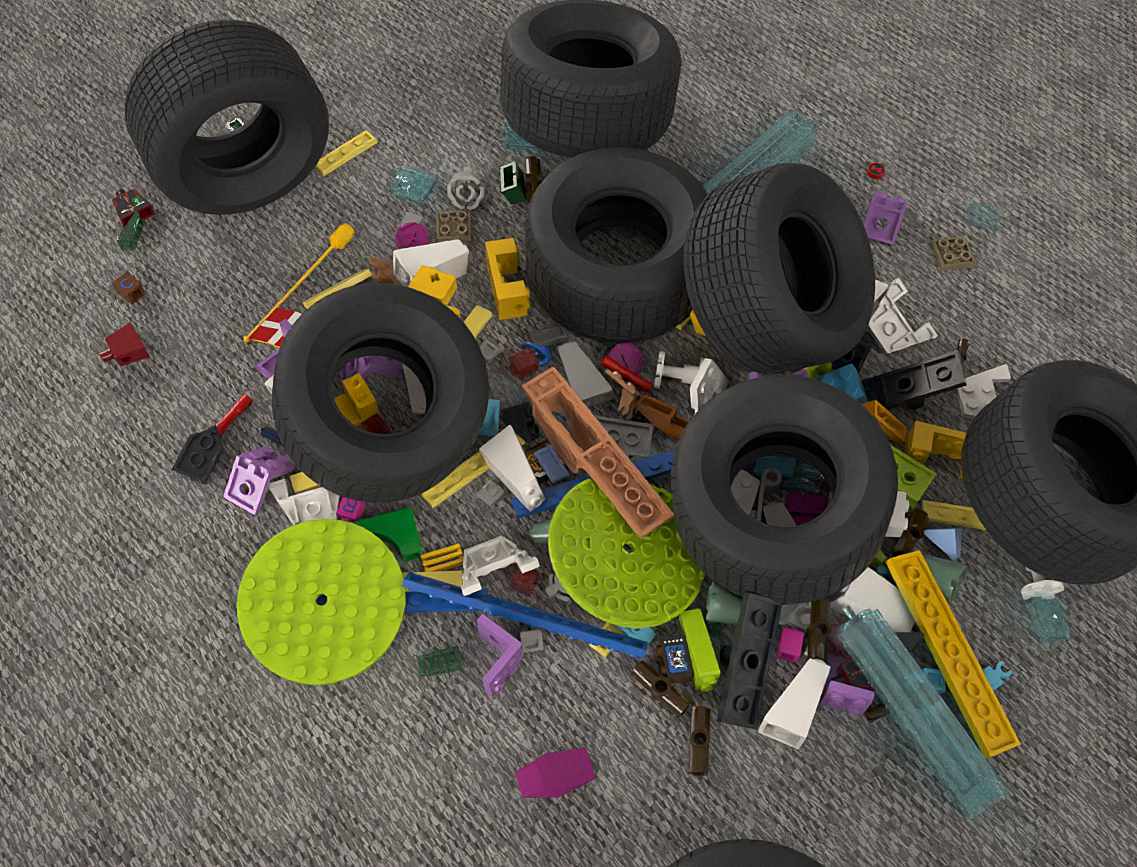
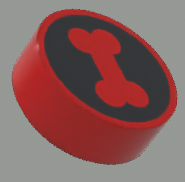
(875, 170)

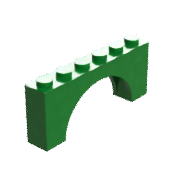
(397, 530)

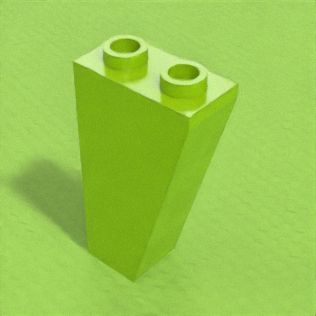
(702, 656)

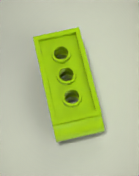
(912, 477)

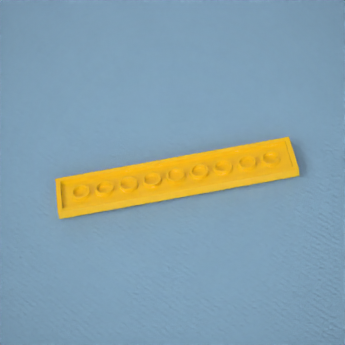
(953, 654)

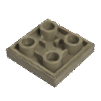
(453, 226)
(953, 253)

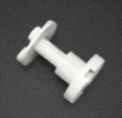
(687, 373)
(1041, 587)

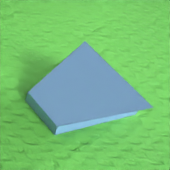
(947, 540)

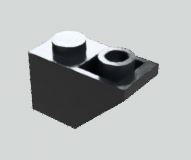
(521, 420)

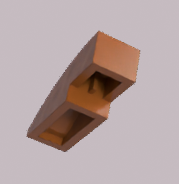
(662, 416)

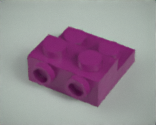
(805, 507)

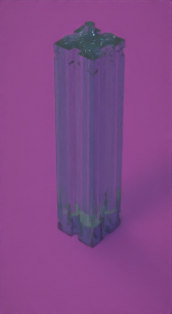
(782, 143)
(921, 712)

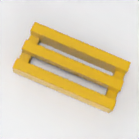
(440, 552)

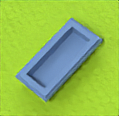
(551, 464)

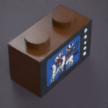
(675, 659)

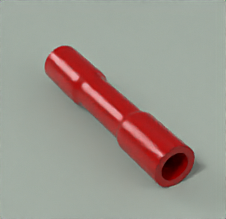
(637, 380)
(240, 406)

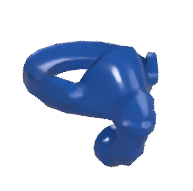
(539, 351)

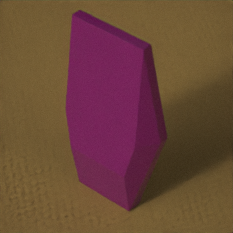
(555, 774)

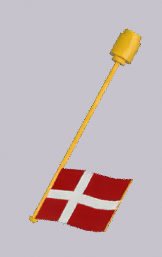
(269, 329)

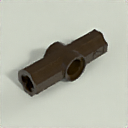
(533, 175)
(914, 532)
(819, 618)
(670, 698)
(699, 753)

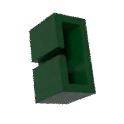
(513, 183)

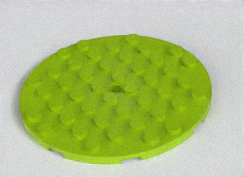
(606, 580)
(327, 641)

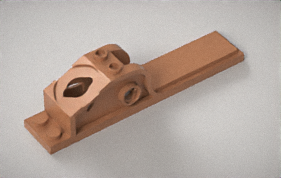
(595, 451)

